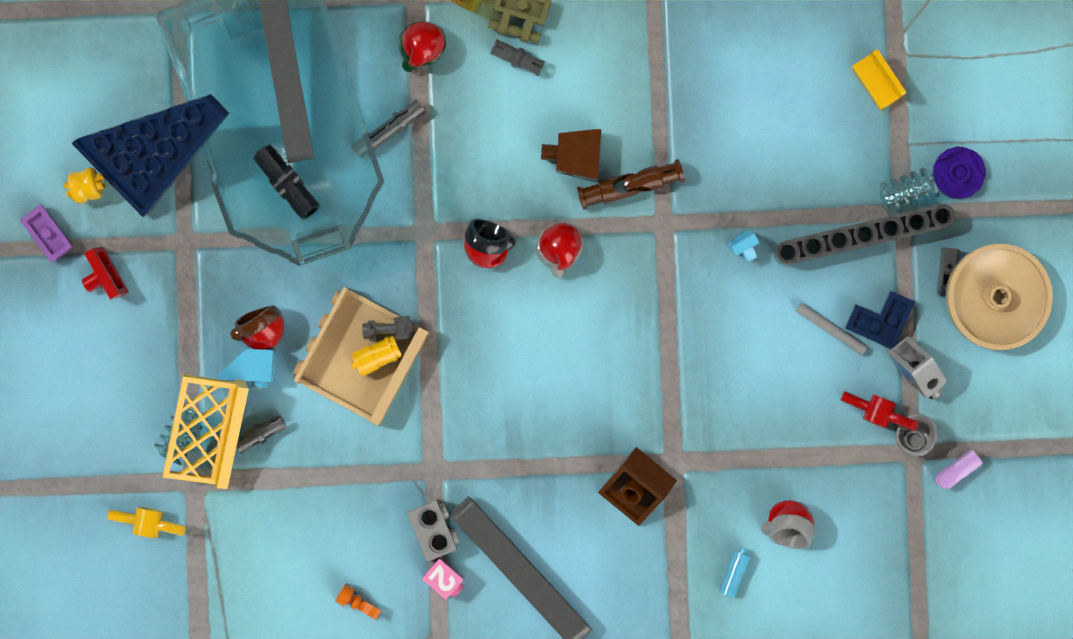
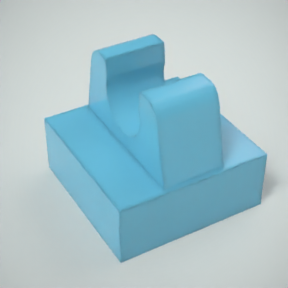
(743, 245)

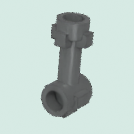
(401, 327)

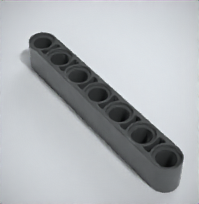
(286, 80)
(876, 230)
(519, 570)

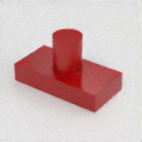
(103, 275)

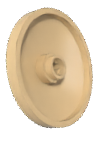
(999, 296)

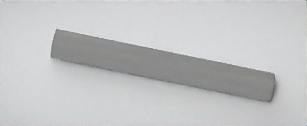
(831, 329)

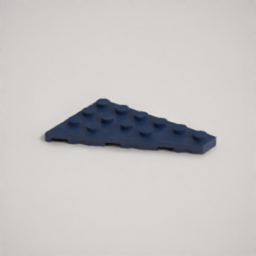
(152, 150)

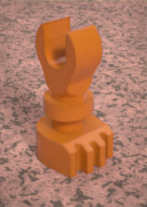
(346, 596)

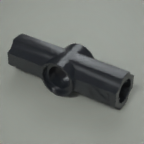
(286, 182)

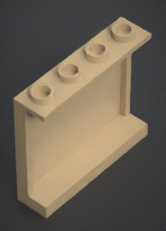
(329, 358)

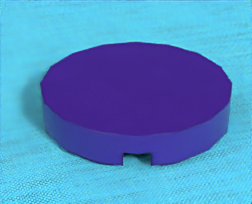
(959, 172)

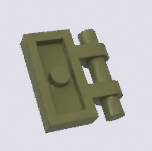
(528, 10)

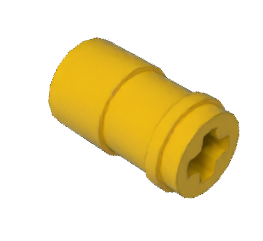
(375, 356)

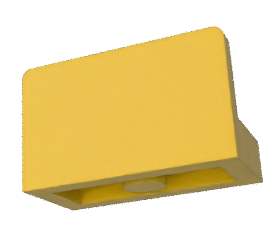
(878, 80)

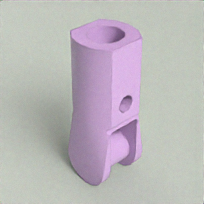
(958, 469)

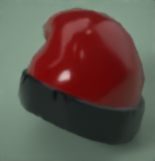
(487, 243)

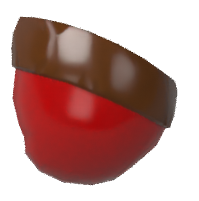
(260, 328)

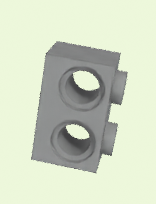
(426, 532)

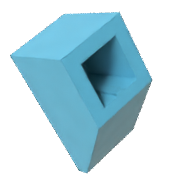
(252, 366)

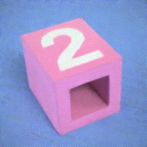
(444, 579)

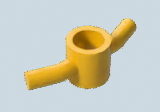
(146, 522)

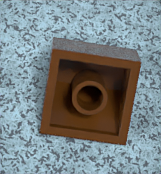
(637, 486)

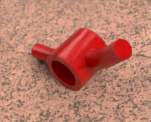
(879, 411)

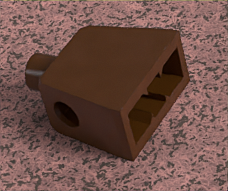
(576, 154)

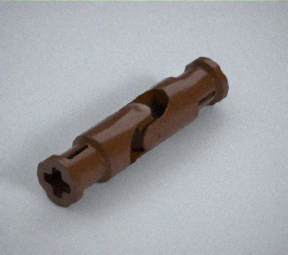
(645, 180)

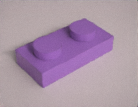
(46, 233)

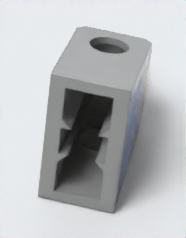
(924, 377)

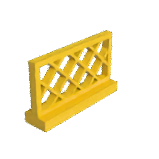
(228, 428)

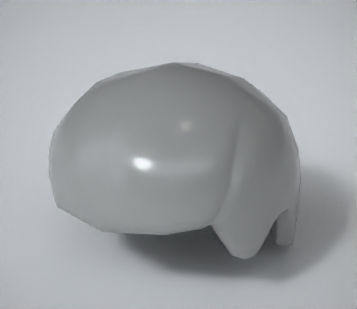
(921, 440)

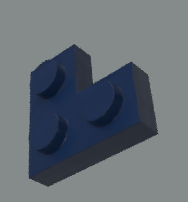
(882, 327)

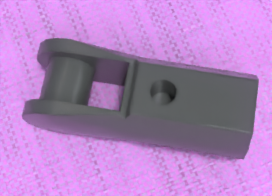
(948, 261)

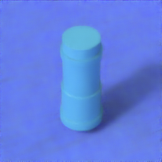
(735, 572)

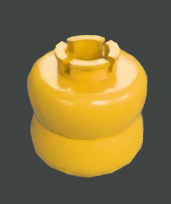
(84, 185)

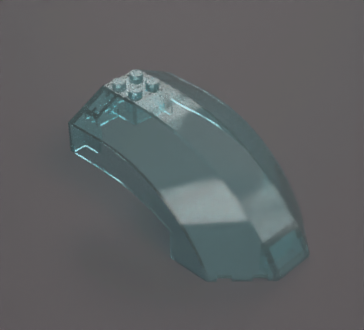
(224, 53)

